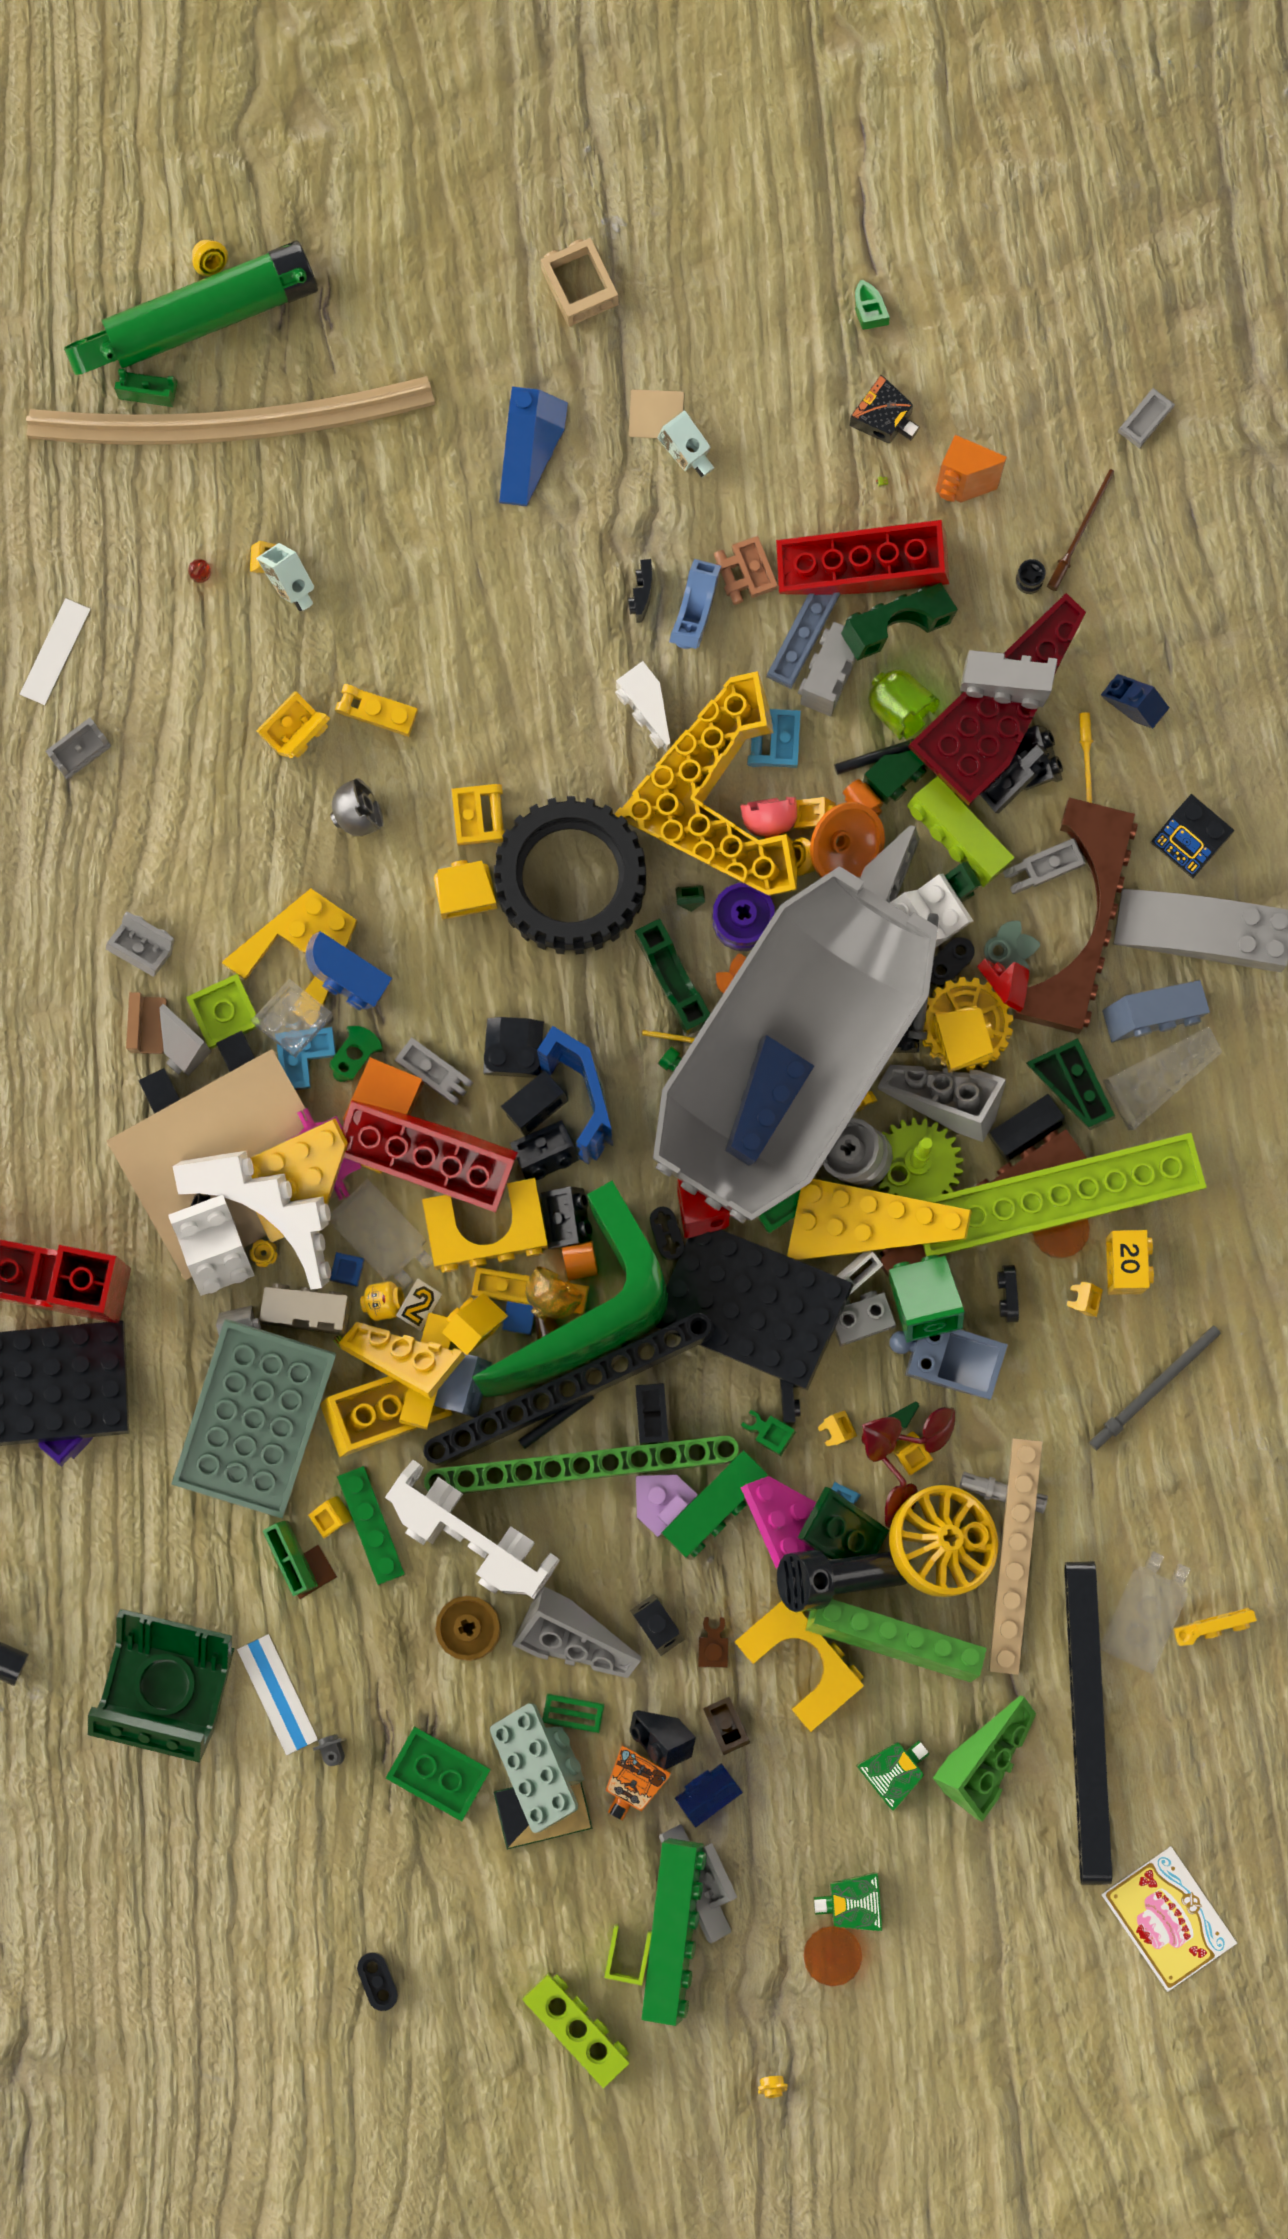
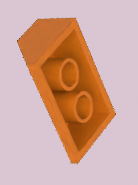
(969, 471)

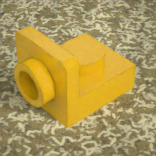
(811, 811)

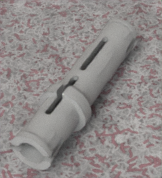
(992, 1489)

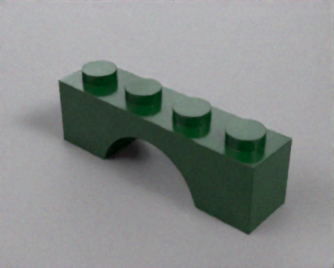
(927, 608)
(672, 976)

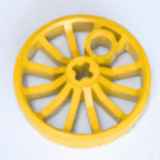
(945, 1552)

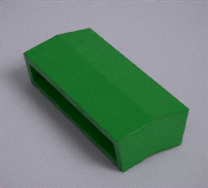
(290, 1558)

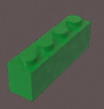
(713, 1506)

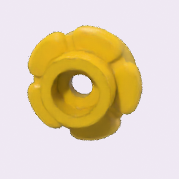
(258, 1247)

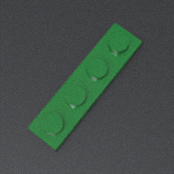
(371, 1525)

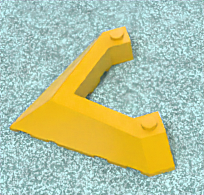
(672, 797)

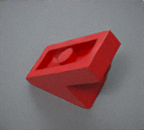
(1008, 983)

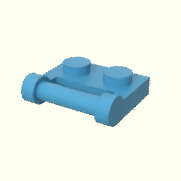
(784, 741)

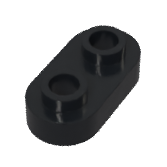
(951, 960)
(1008, 1281)
(377, 1981)

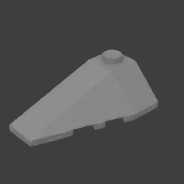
(954, 1099)
(565, 1631)

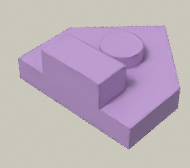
(661, 1500)

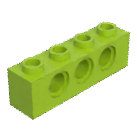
(601, 2069)

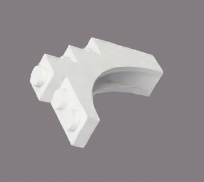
(268, 1196)

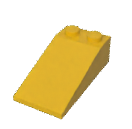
(369, 1415)

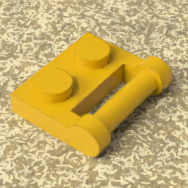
(469, 814)

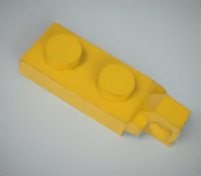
(1212, 1626)

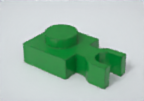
(772, 1434)

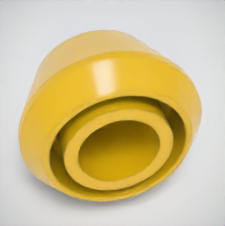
(209, 257)
(802, 855)

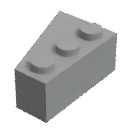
(828, 672)
(1008, 679)

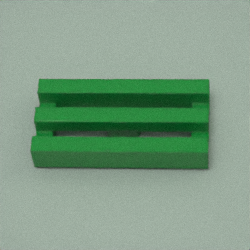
(548, 1708)

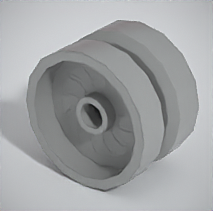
(859, 1155)

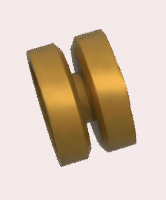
(452, 1621)

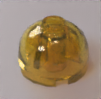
(551, 1295)

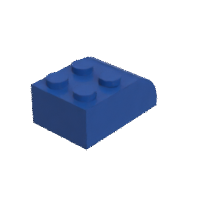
(345, 972)

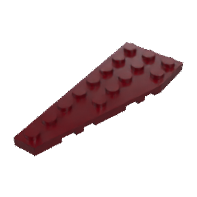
(979, 736)

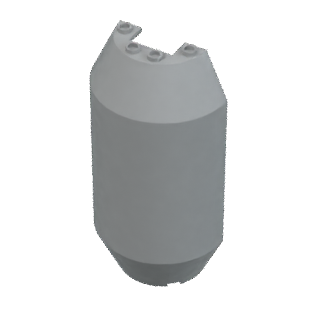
(829, 982)

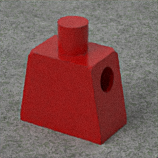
(699, 1216)

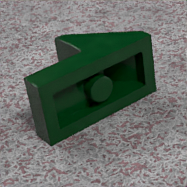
(963, 881)

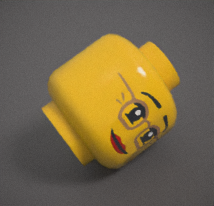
(382, 1300)

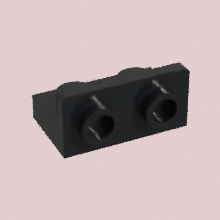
(1052, 765)
(545, 1151)
(566, 1217)

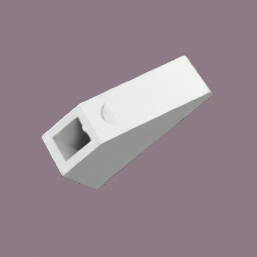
(644, 695)

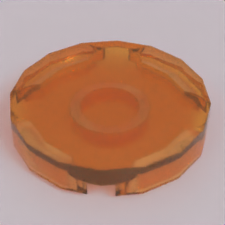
(1063, 1240)
(832, 1955)

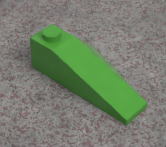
(977, 1766)

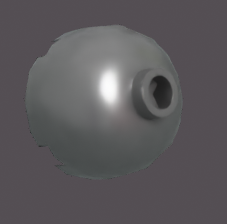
(354, 809)

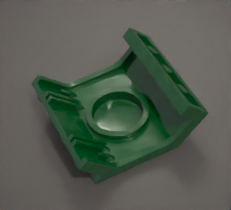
(163, 1686)

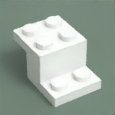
(937, 898)
(211, 1245)

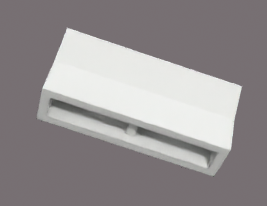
(856, 1264)

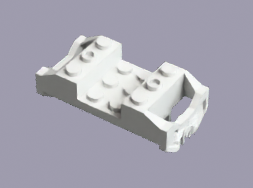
(432, 1513)

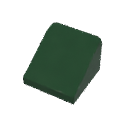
(906, 1414)

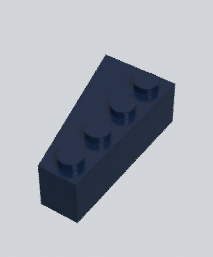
(770, 1090)

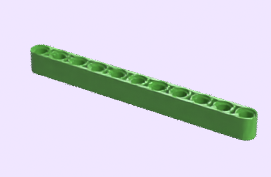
(596, 1468)

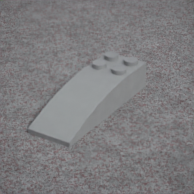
(1204, 928)

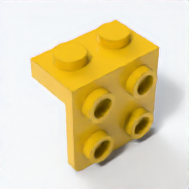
(293, 726)

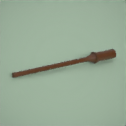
(1064, 563)

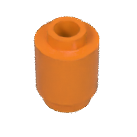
(863, 794)

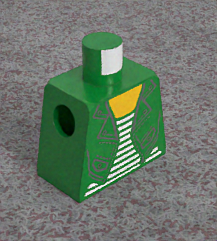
(894, 1771)
(853, 1903)

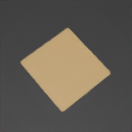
(652, 411)

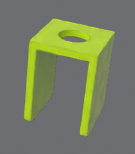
(621, 1977)

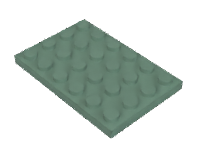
(253, 1418)

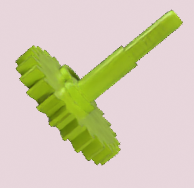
(924, 1160)

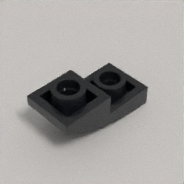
(641, 595)

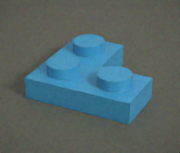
(298, 1068)

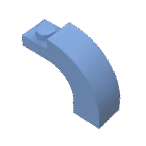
(695, 605)

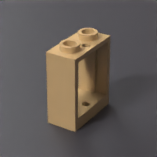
(589, 305)

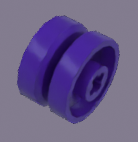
(737, 901)

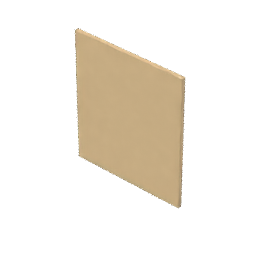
(235, 1113)

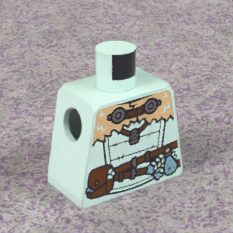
(683, 434)
(287, 575)

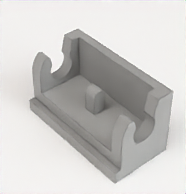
(78, 748)

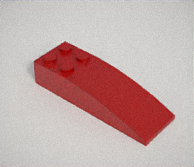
(864, 560)
(428, 1154)

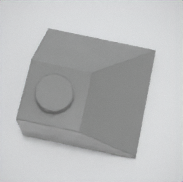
(181, 1044)

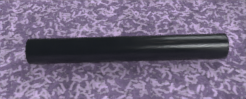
(871, 757)
(552, 1422)

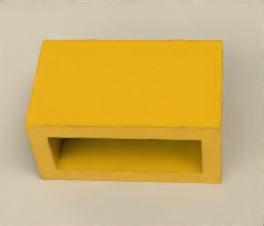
(473, 1323)

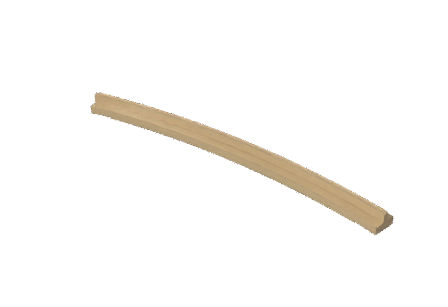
(230, 425)

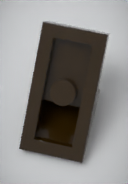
(726, 1725)

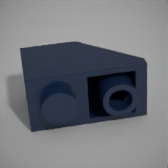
(1136, 700)

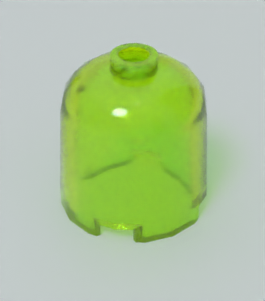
(901, 702)

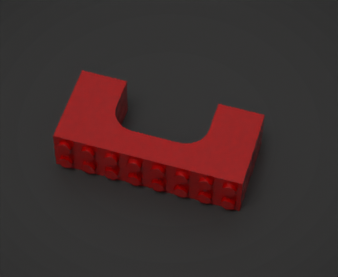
(64, 1280)

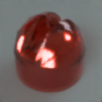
(203, 573)

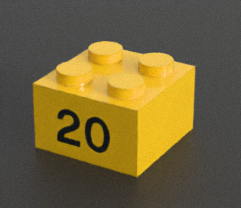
(1128, 1262)

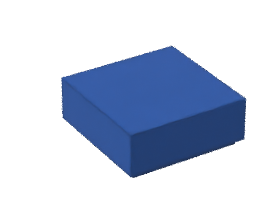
(347, 1269)
(519, 1318)

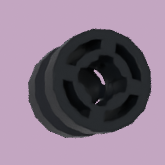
(1032, 571)

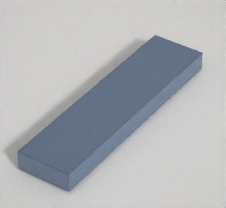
(801, 638)

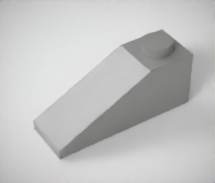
(888, 869)

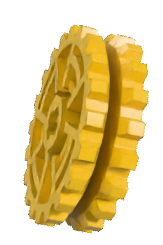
(963, 995)

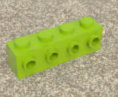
(959, 830)

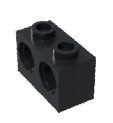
(652, 1413)

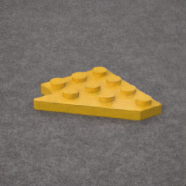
(308, 1162)

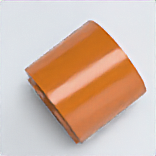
(580, 1261)

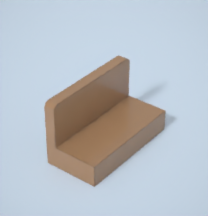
(144, 1024)

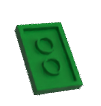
(438, 1773)

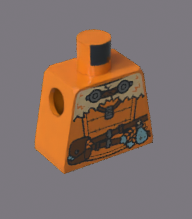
(633, 1782)

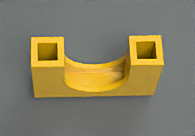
(524, 1236)
(837, 1679)

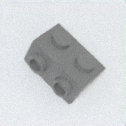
(141, 944)

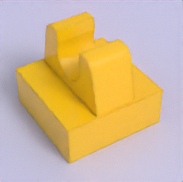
(1088, 1298)
(839, 1428)

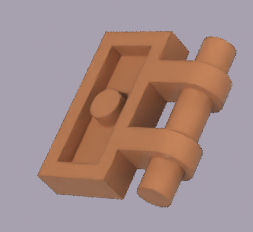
(754, 568)

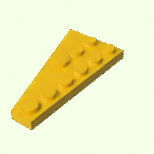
(856, 1220)

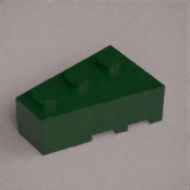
(1073, 1081)

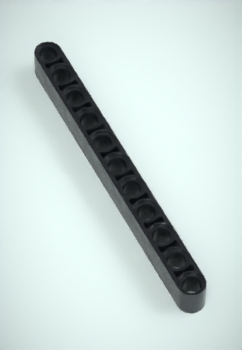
(554, 1389)
(1088, 1723)

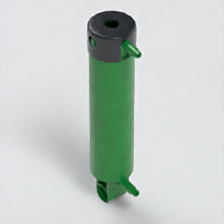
(197, 310)

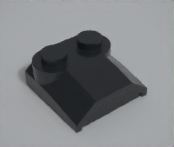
(513, 1047)

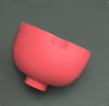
(770, 816)

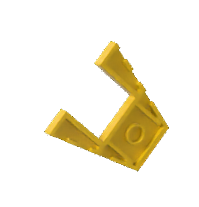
(295, 925)

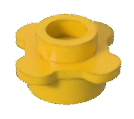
(772, 2086)

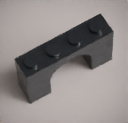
(160, 1088)

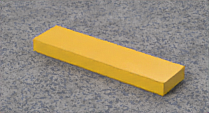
(511, 1287)
(416, 1407)

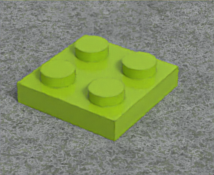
(222, 1010)

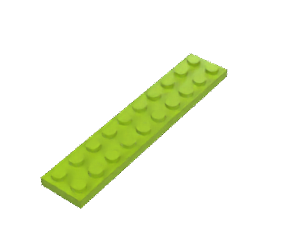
(1074, 1192)

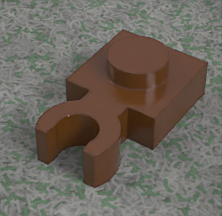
(713, 1650)

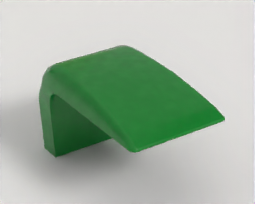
(602, 1329)

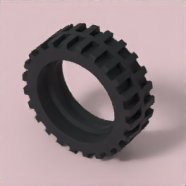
(554, 818)

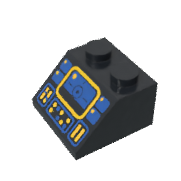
(1192, 836)

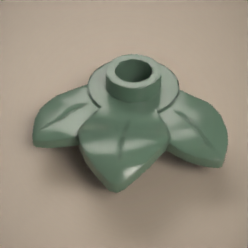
(1014, 944)

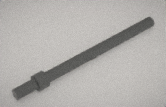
(1115, 1425)

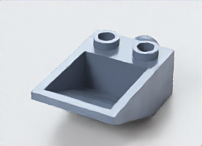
(957, 1361)

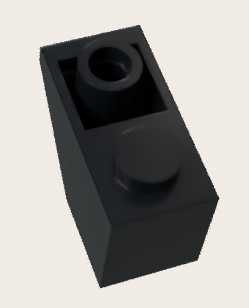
(662, 1737)

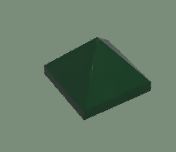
(690, 897)

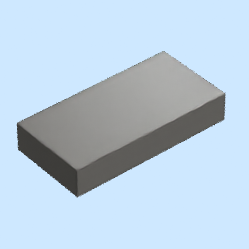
(1146, 418)

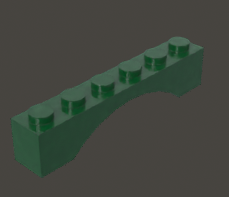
(893, 773)

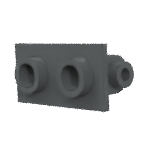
(331, 1750)

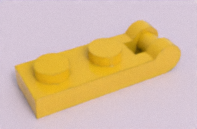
(377, 710)

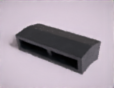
(1027, 1128)

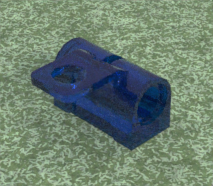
(707, 1794)

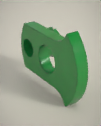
(362, 1039)

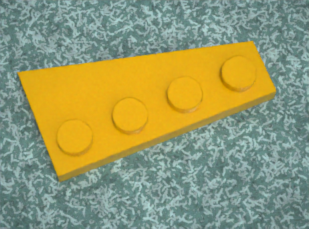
(410, 1362)

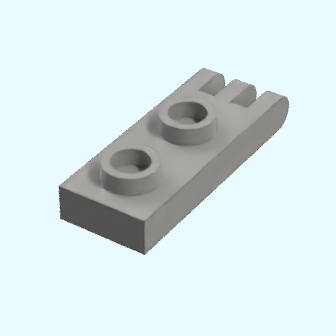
(432, 1070)

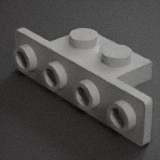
(716, 1889)

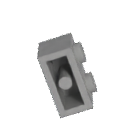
(864, 1318)

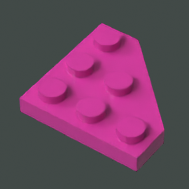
(779, 1515)

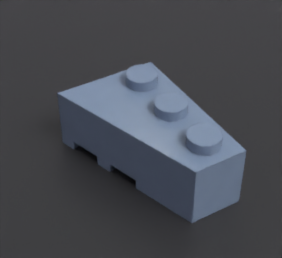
(1156, 1010)

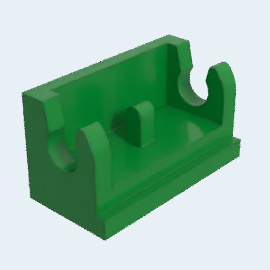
(146, 388)

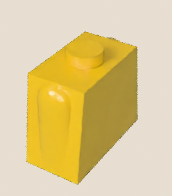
(464, 889)
(964, 1037)

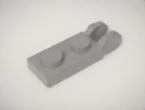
(1047, 865)

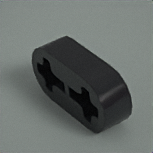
(673, 1231)

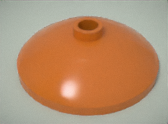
(859, 840)

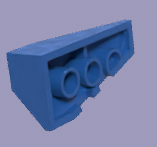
(532, 434)

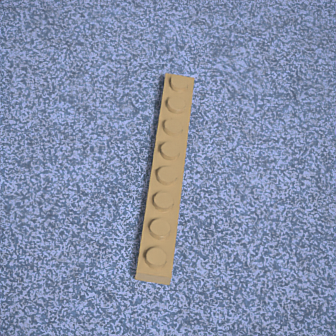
(1015, 1556)

